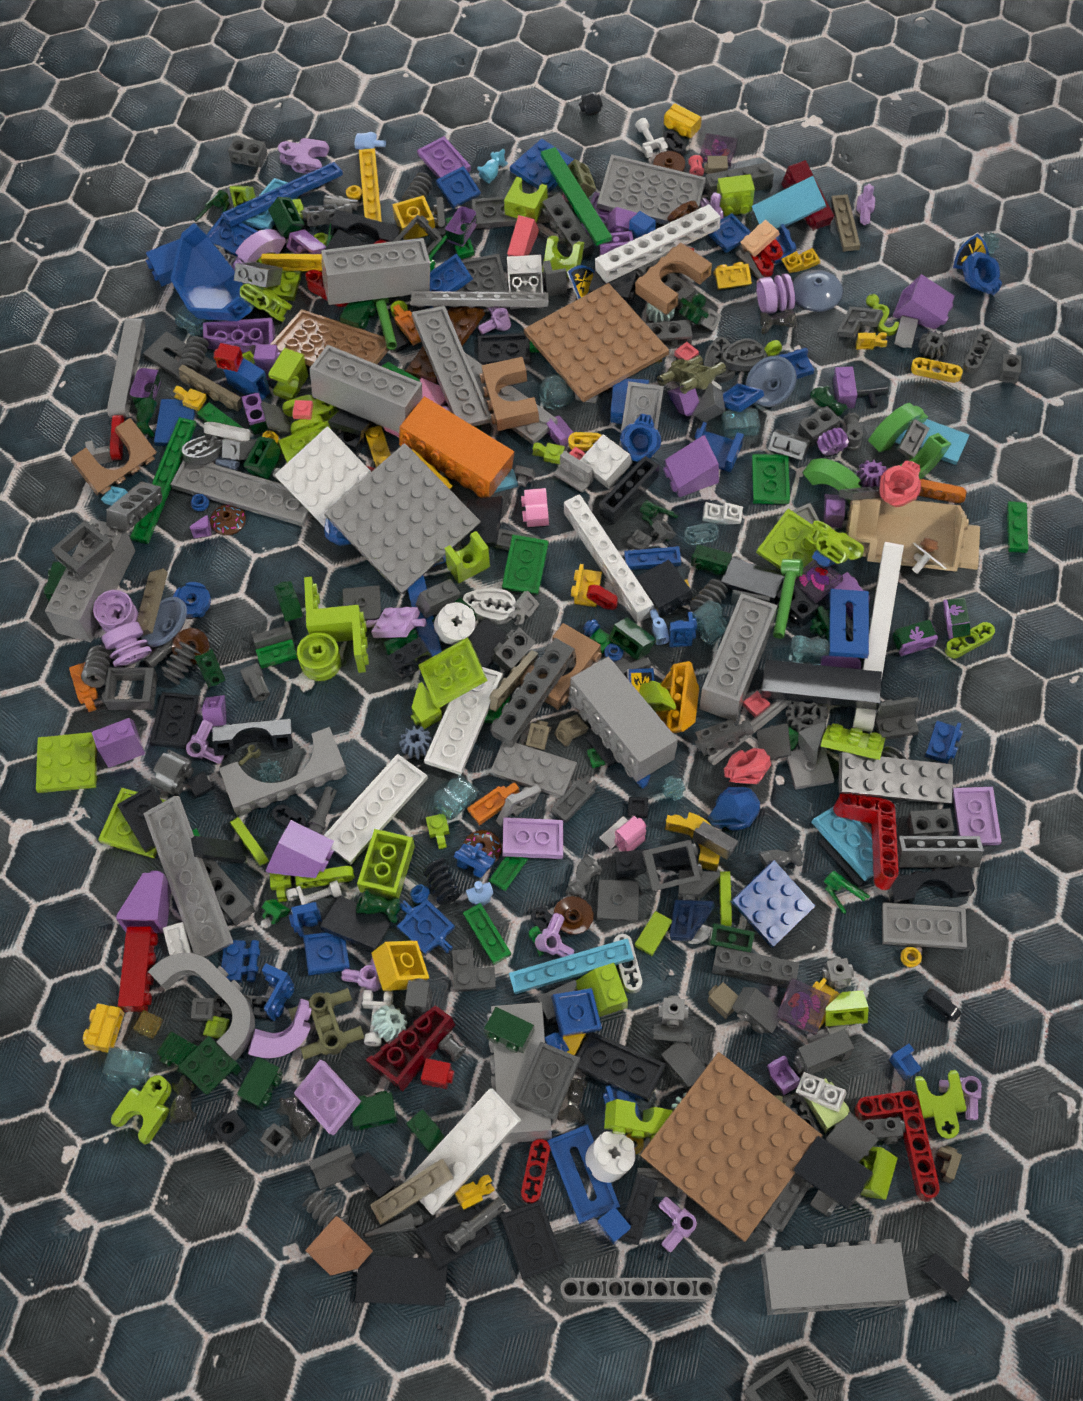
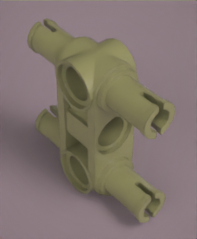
(691, 374)
(327, 1024)

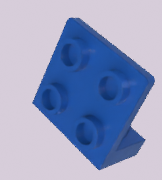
(282, 987)

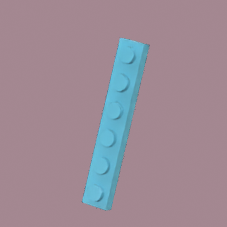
(570, 966)

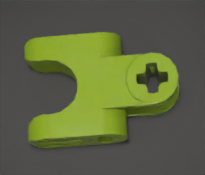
(265, 299)
(319, 414)
(834, 545)
(147, 1103)
(942, 1107)

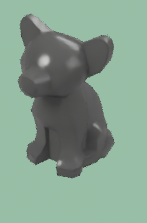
(782, 857)
(585, 871)

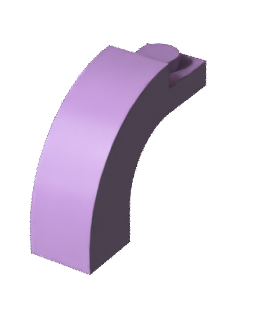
(259, 243)
(279, 1044)

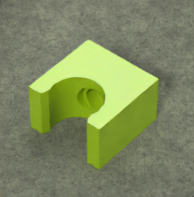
(524, 204)
(559, 261)
(290, 373)
(475, 552)

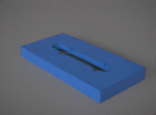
(837, 623)
(583, 1207)

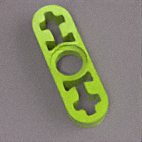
(966, 647)
(249, 841)
(341, 874)
(725, 898)

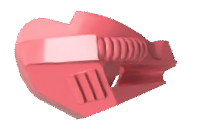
(900, 484)
(747, 766)

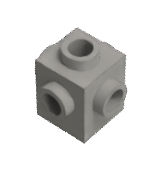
(838, 979)
(671, 1018)

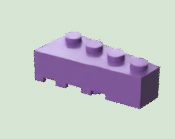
(239, 333)

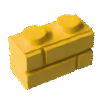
(682, 121)
(103, 1028)

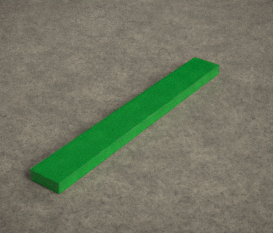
(576, 196)
(164, 476)

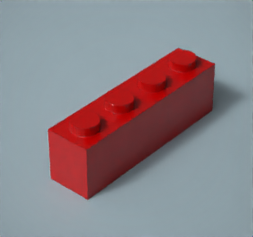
(137, 961)

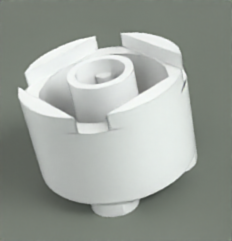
(461, 615)
(610, 1156)

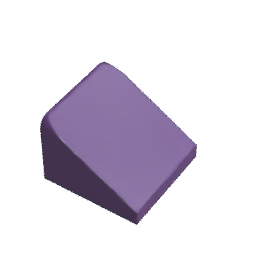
(201, 528)

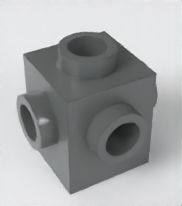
(274, 1134)

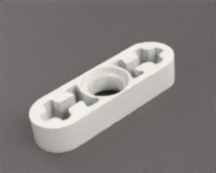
(226, 431)
(636, 976)

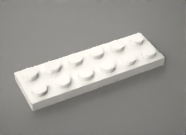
(462, 726)
(375, 808)
(469, 1145)

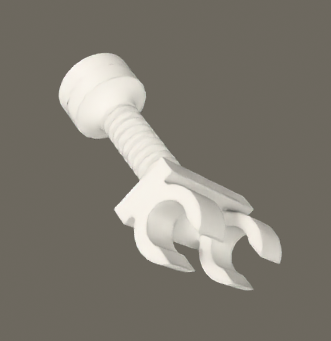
(642, 126)
(295, 893)
(372, 1038)

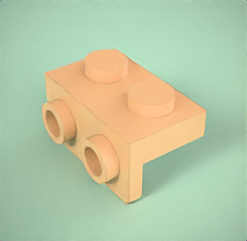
(759, 238)

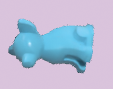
(490, 169)

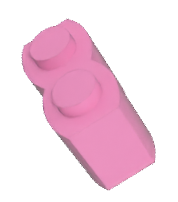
(536, 507)
(630, 834)

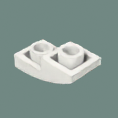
(722, 514)
(821, 1092)

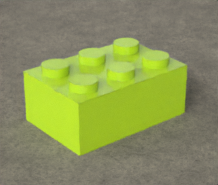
(386, 864)

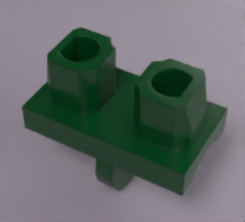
(692, 309)
(821, 623)
(396, 643)
(210, 668)

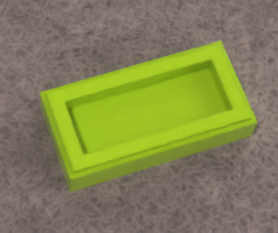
(653, 933)

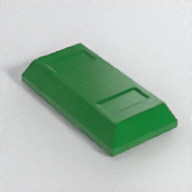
(507, 871)

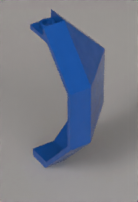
(207, 279)

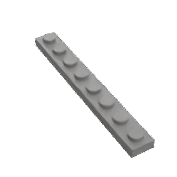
(474, 299)

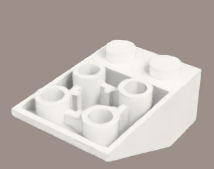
(525, 274)

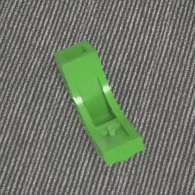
(895, 425)
(931, 453)
(831, 473)

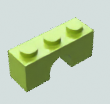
(622, 1119)

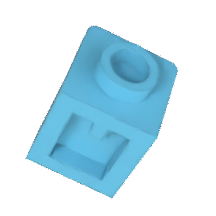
(113, 495)

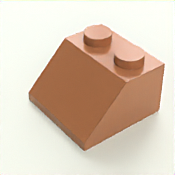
(338, 1248)

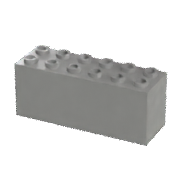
(375, 271)
(364, 388)
(74, 599)
(738, 657)
(622, 719)
(511, 1071)
(834, 1277)

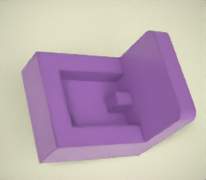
(783, 1075)

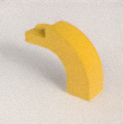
(676, 823)

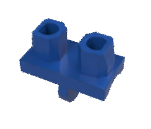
(474, 857)

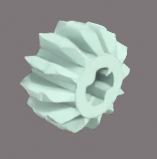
(656, 315)
(388, 1022)

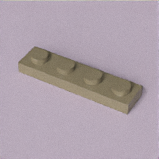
(845, 223)
(209, 387)
(151, 600)
(510, 683)
(411, 1191)

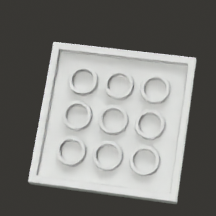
(322, 473)

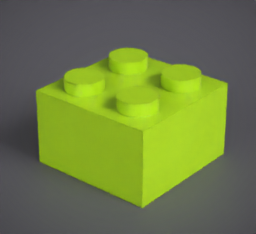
(736, 194)

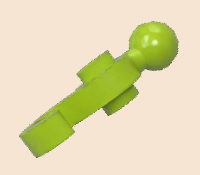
(873, 301)

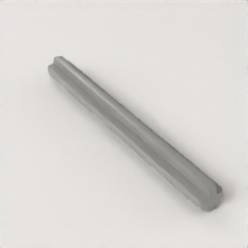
(756, 724)

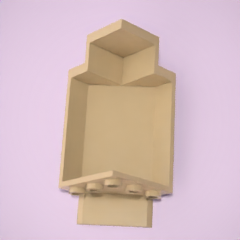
(878, 522)

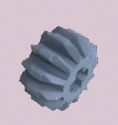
(415, 742)

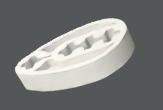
(495, 596)

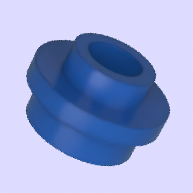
(199, 498)
(591, 627)
(613, 656)
(419, 893)

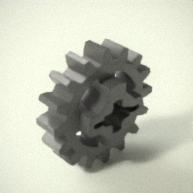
(809, 718)

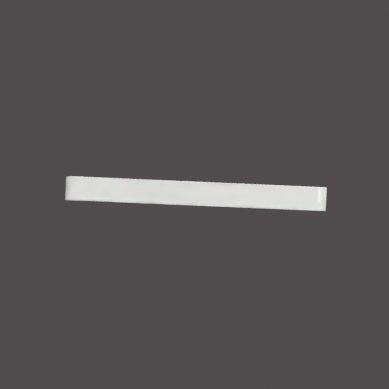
(880, 623)

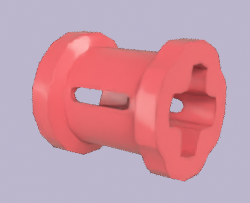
(696, 166)

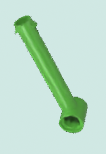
(385, 322)
(790, 569)

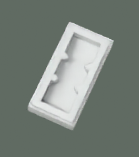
(176, 939)

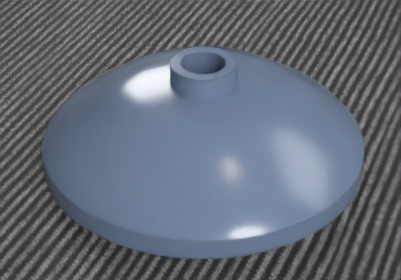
(817, 290)
(768, 373)
(168, 622)

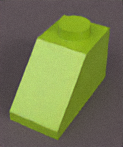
(241, 194)
(657, 696)
(423, 708)
(847, 1009)

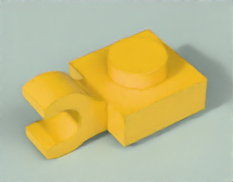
(869, 340)
(191, 399)
(472, 1194)

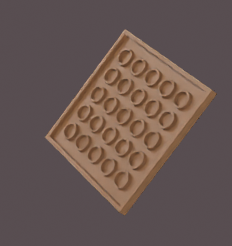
(596, 342)
(730, 1146)

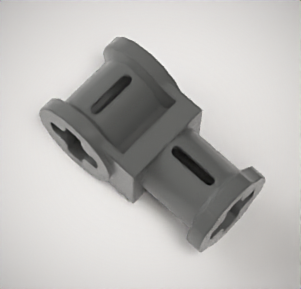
(853, 431)

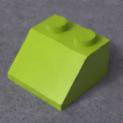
(606, 989)
(882, 1165)

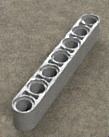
(126, 367)
(647, 1283)

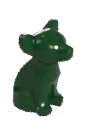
(824, 398)
(145, 410)
(374, 904)

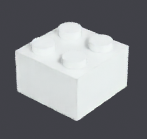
(607, 461)

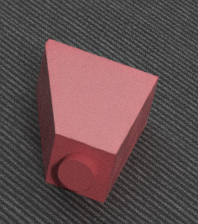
(523, 237)

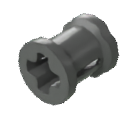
(452, 1048)

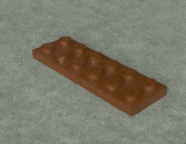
(464, 322)

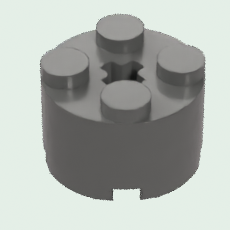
(171, 772)

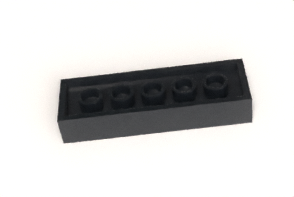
(821, 684)

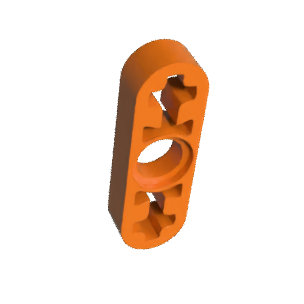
(949, 492)

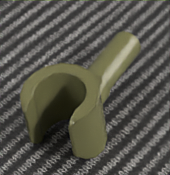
(250, 754)

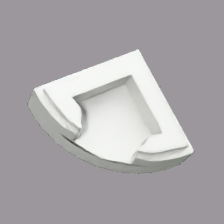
(702, 935)

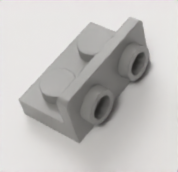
(574, 472)

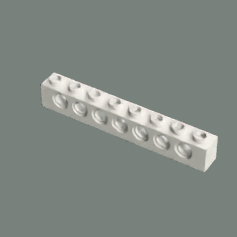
(657, 243)
(608, 558)

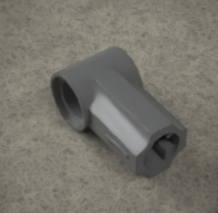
(254, 679)

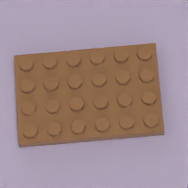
(311, 333)

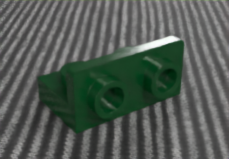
(711, 559)

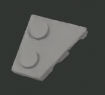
(518, 802)

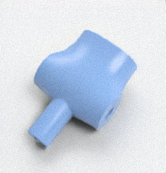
(368, 141)
(659, 628)
(480, 893)

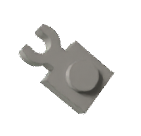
(525, 607)

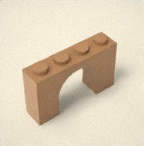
(678, 260)
(507, 413)
(102, 479)
(586, 653)

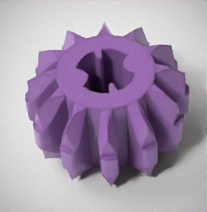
(832, 441)
(870, 473)

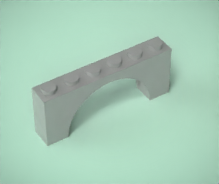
(250, 794)

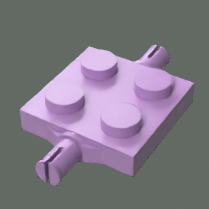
(395, 622)

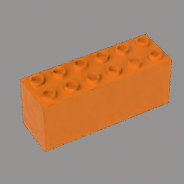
(456, 448)

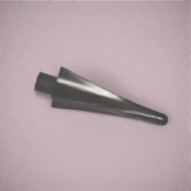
(746, 258)
(406, 1223)

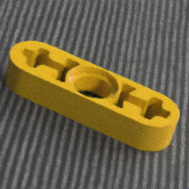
(948, 377)

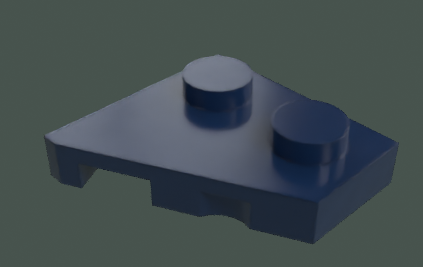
(689, 918)

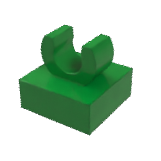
(276, 909)

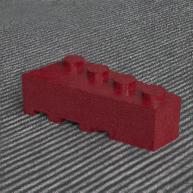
(797, 173)
(407, 1053)

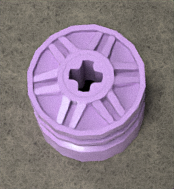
(775, 293)
(111, 606)
(125, 642)

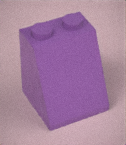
(925, 302)
(692, 468)
(118, 742)
(300, 852)
(147, 903)

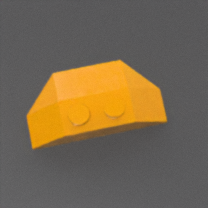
(684, 691)

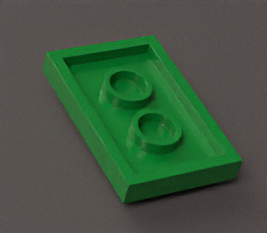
(770, 479)
(525, 564)

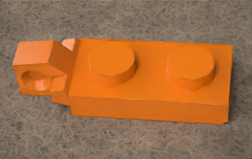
(406, 324)
(84, 692)
(491, 803)

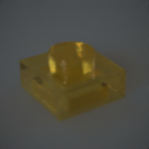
(148, 1024)

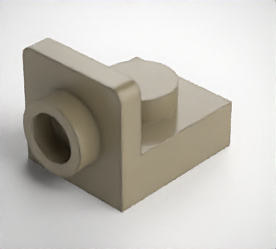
(569, 729)
(538, 734)
(949, 1167)

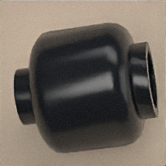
(591, 103)

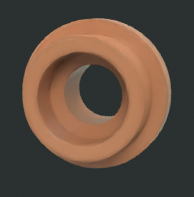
(929, 544)

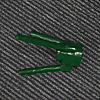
(220, 199)
(650, 510)

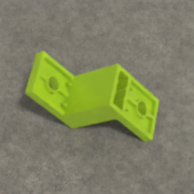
(341, 623)

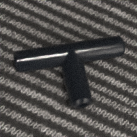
(871, 394)

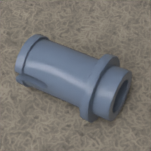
(231, 464)

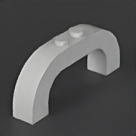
(243, 1022)

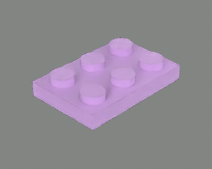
(977, 814)
(532, 838)
(327, 1097)

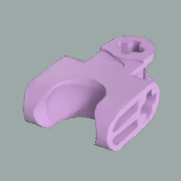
(301, 154)

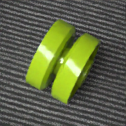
(319, 656)

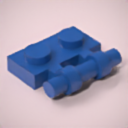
(234, 958)

